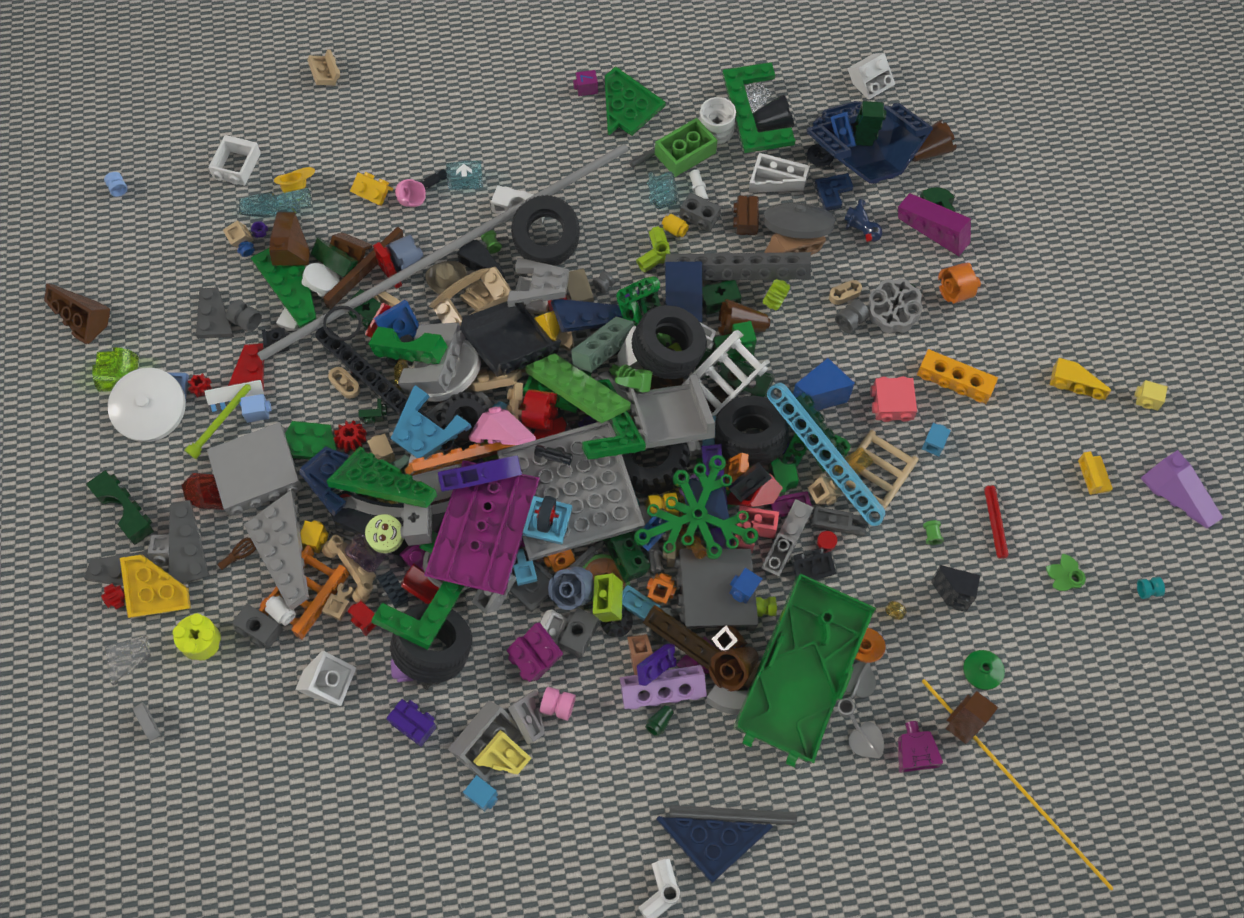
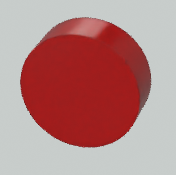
(827, 540)

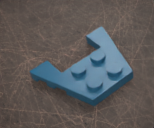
(418, 433)

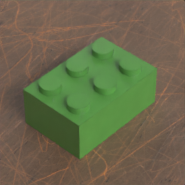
(685, 147)

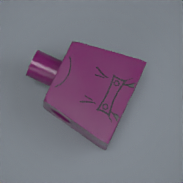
(917, 750)

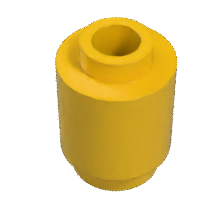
(675, 225)

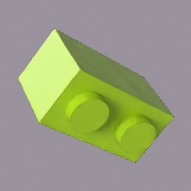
(607, 597)

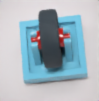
(547, 519)

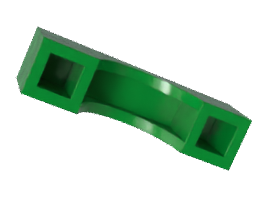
(426, 349)

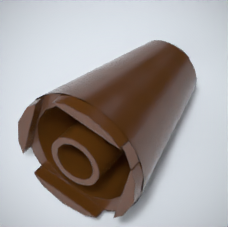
(937, 142)
(734, 313)
(733, 667)

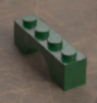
(132, 522)

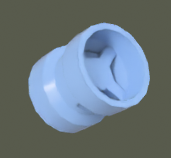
(116, 184)

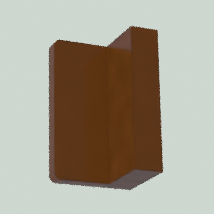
(351, 245)

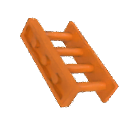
(313, 608)

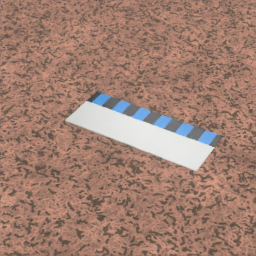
(221, 397)

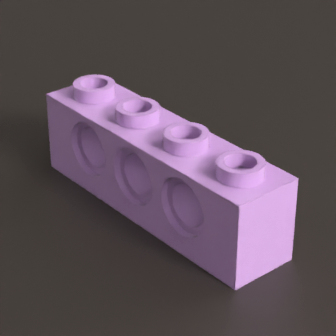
(672, 680)

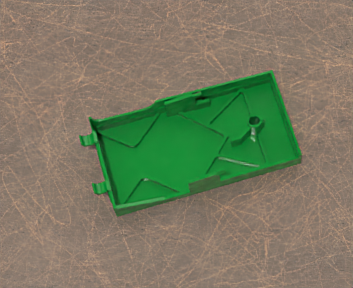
(804, 669)

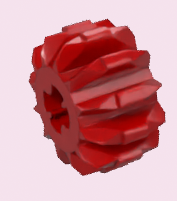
(350, 436)

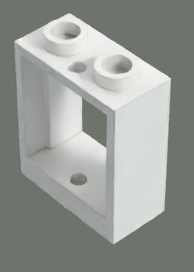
(238, 146)

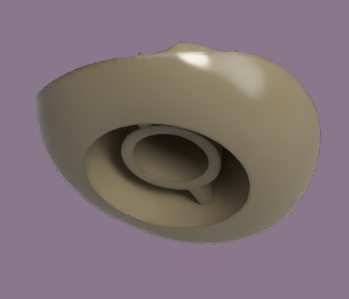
(444, 274)

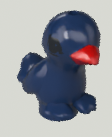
(859, 220)

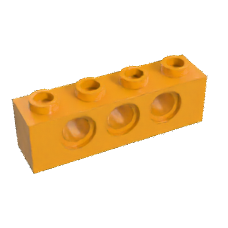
(952, 368)

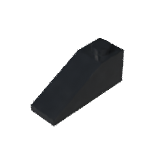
(477, 257)

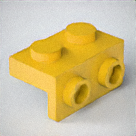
(369, 188)

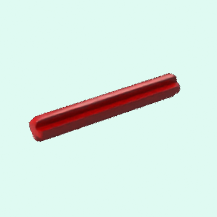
(996, 522)

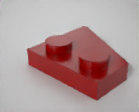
(384, 261)

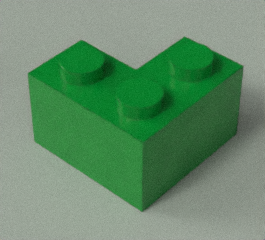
(748, 340)

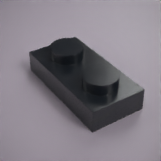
(749, 482)

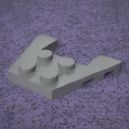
(546, 284)

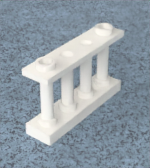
(721, 356)

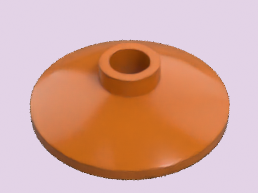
(874, 646)

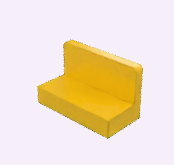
(1094, 473)

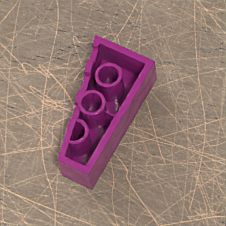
(936, 223)

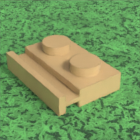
(477, 295)

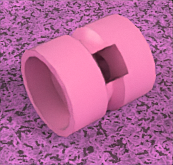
(557, 703)

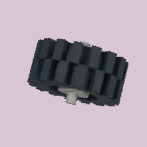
(393, 589)

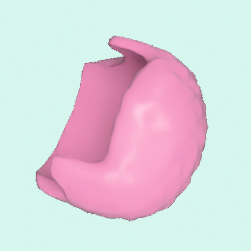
(410, 193)

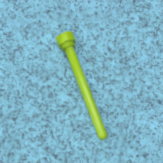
(195, 448)

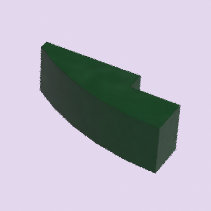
(333, 257)

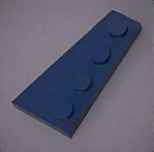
(583, 315)

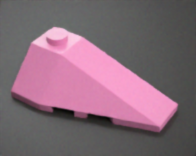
(502, 427)

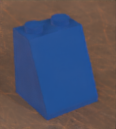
(825, 385)

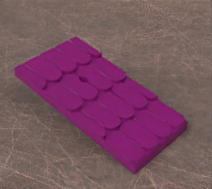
(481, 544)

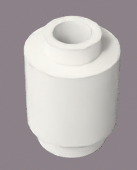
(279, 610)

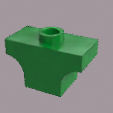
(784, 474)

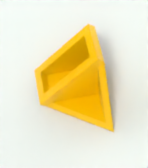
(549, 324)

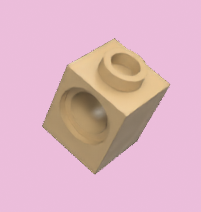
(237, 233)
(381, 448)

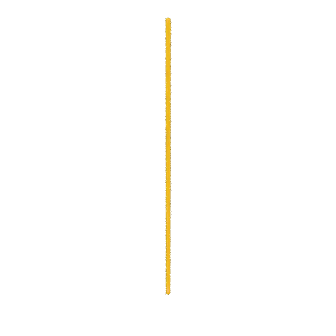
(1024, 792)

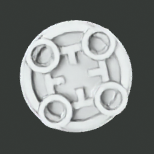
(319, 278)

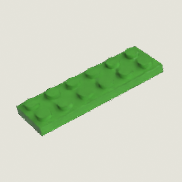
(578, 388)

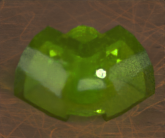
(112, 366)

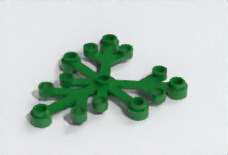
(675, 523)

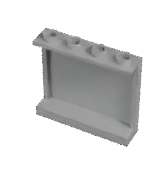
(672, 414)
(254, 469)

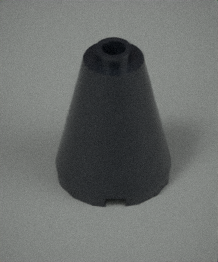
(774, 115)

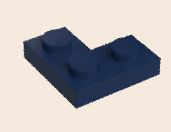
(829, 189)

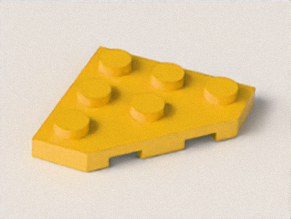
(150, 588)

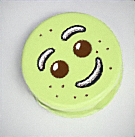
(384, 533)

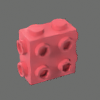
(894, 399)

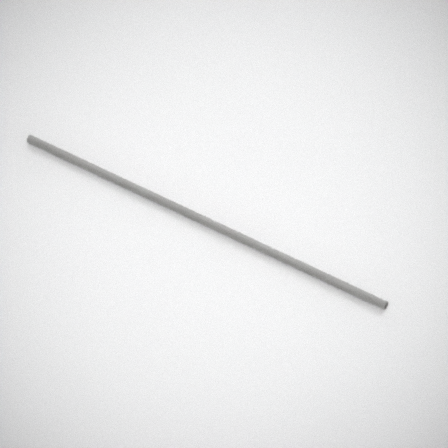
(440, 253)

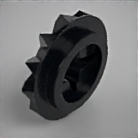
(812, 154)
(614, 630)

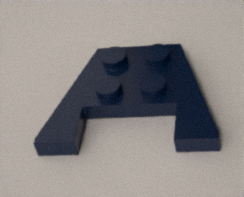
(318, 471)

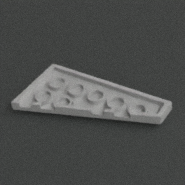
(280, 547)

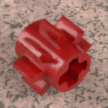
(199, 384)
(113, 596)

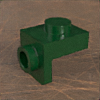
(371, 416)

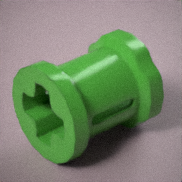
(491, 242)
(933, 532)

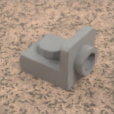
(159, 549)

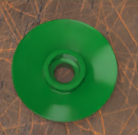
(978, 676)

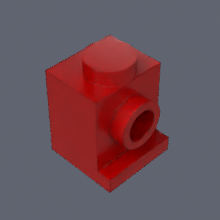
(362, 617)

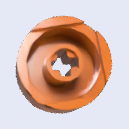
(958, 283)

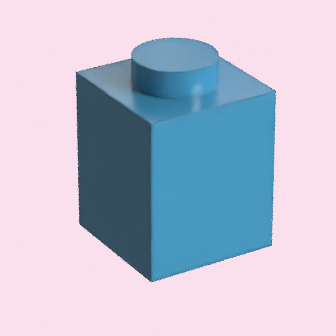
(936, 439)
(481, 794)

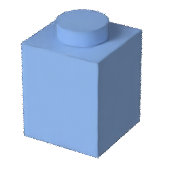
(255, 408)

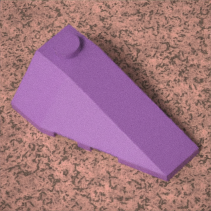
(1181, 486)

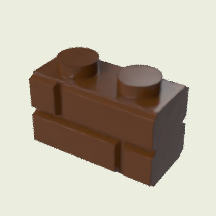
(746, 215)

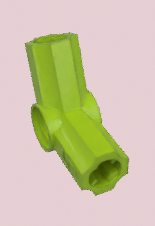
(658, 253)

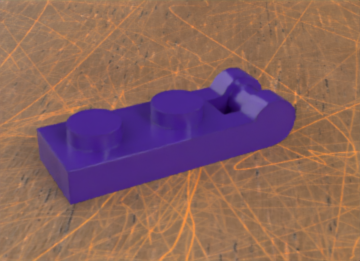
(656, 664)

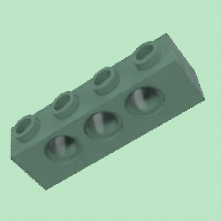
(601, 344)

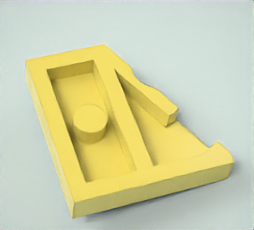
(503, 755)

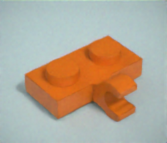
(736, 466)

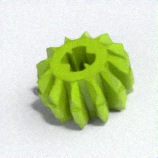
(776, 294)

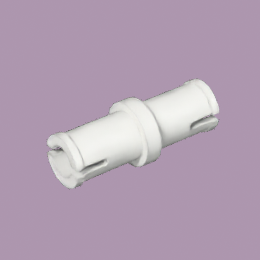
(698, 185)

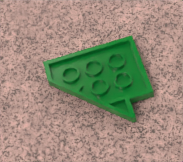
(628, 103)

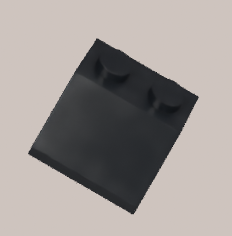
(956, 587)

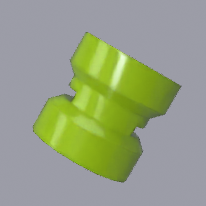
(766, 606)

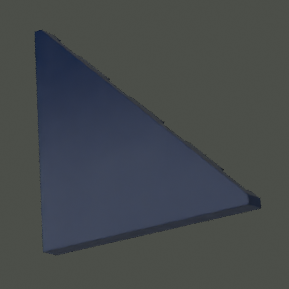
(713, 843)

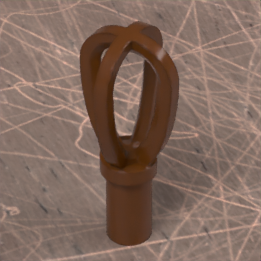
(235, 555)

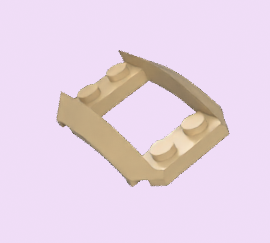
(493, 281)

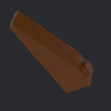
(288, 241)
(83, 315)

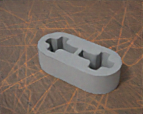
(146, 721)

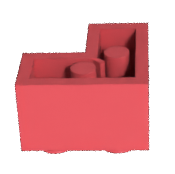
(762, 520)

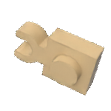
(337, 604)

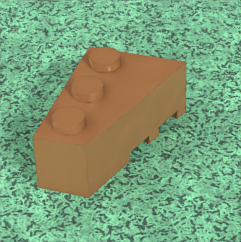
(788, 244)

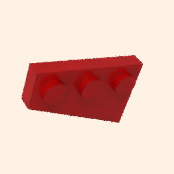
(249, 366)

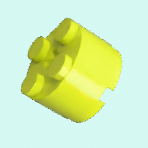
(191, 628)

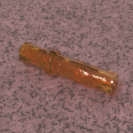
(696, 547)

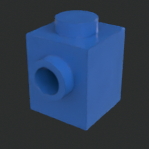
(744, 585)

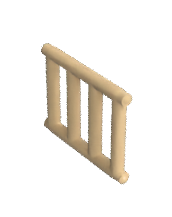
(902, 475)

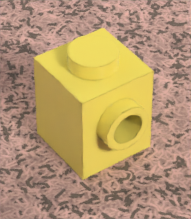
(1151, 395)

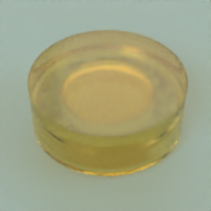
(896, 610)

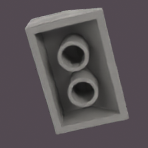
(479, 733)

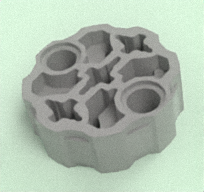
(912, 302)

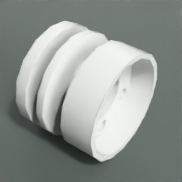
(719, 118)

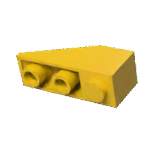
(1075, 378)

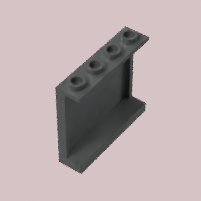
(707, 588)

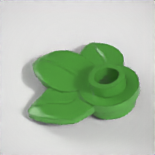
(1063, 574)

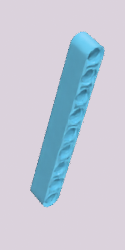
(827, 463)

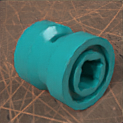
(1152, 587)

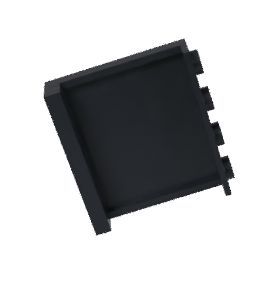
(507, 337)

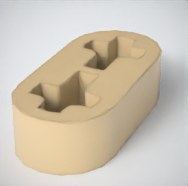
(845, 292)

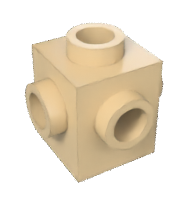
(824, 491)

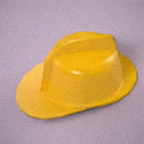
(294, 180)

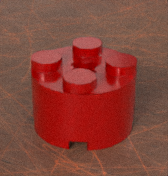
(539, 410)

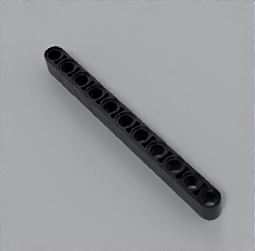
(369, 373)

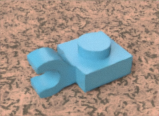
(524, 570)

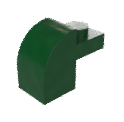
(939, 196)

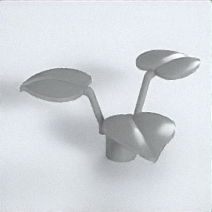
(867, 739)

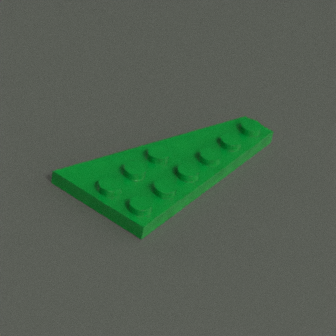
(288, 287)

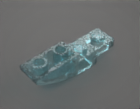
(269, 204)

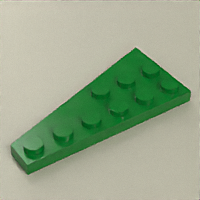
(380, 479)

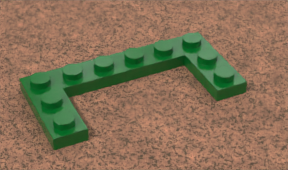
(750, 138)
(627, 439)
(423, 631)

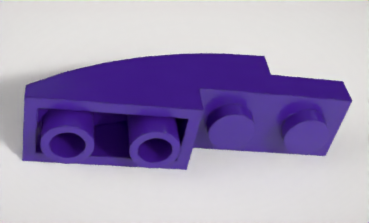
(479, 473)

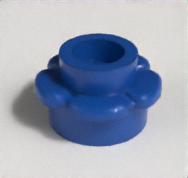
(246, 249)

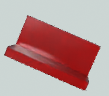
(418, 584)

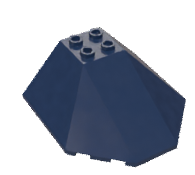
(892, 151)

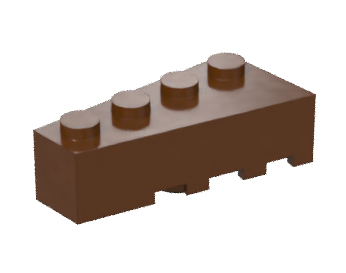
(970, 716)

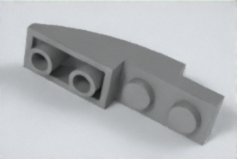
(787, 538)

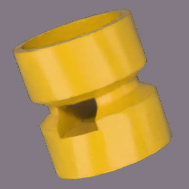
(660, 502)

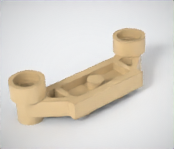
(363, 579)

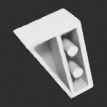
(777, 175)

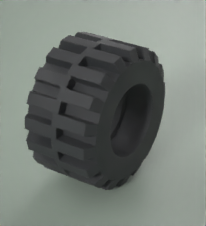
(457, 401)

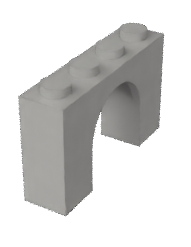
(435, 377)

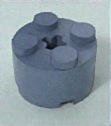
(404, 252)
(571, 587)

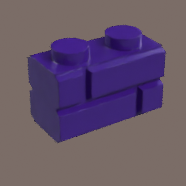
(412, 722)

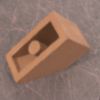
(639, 650)

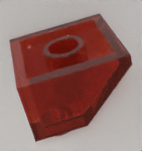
(202, 491)

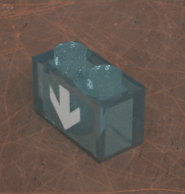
(464, 175)

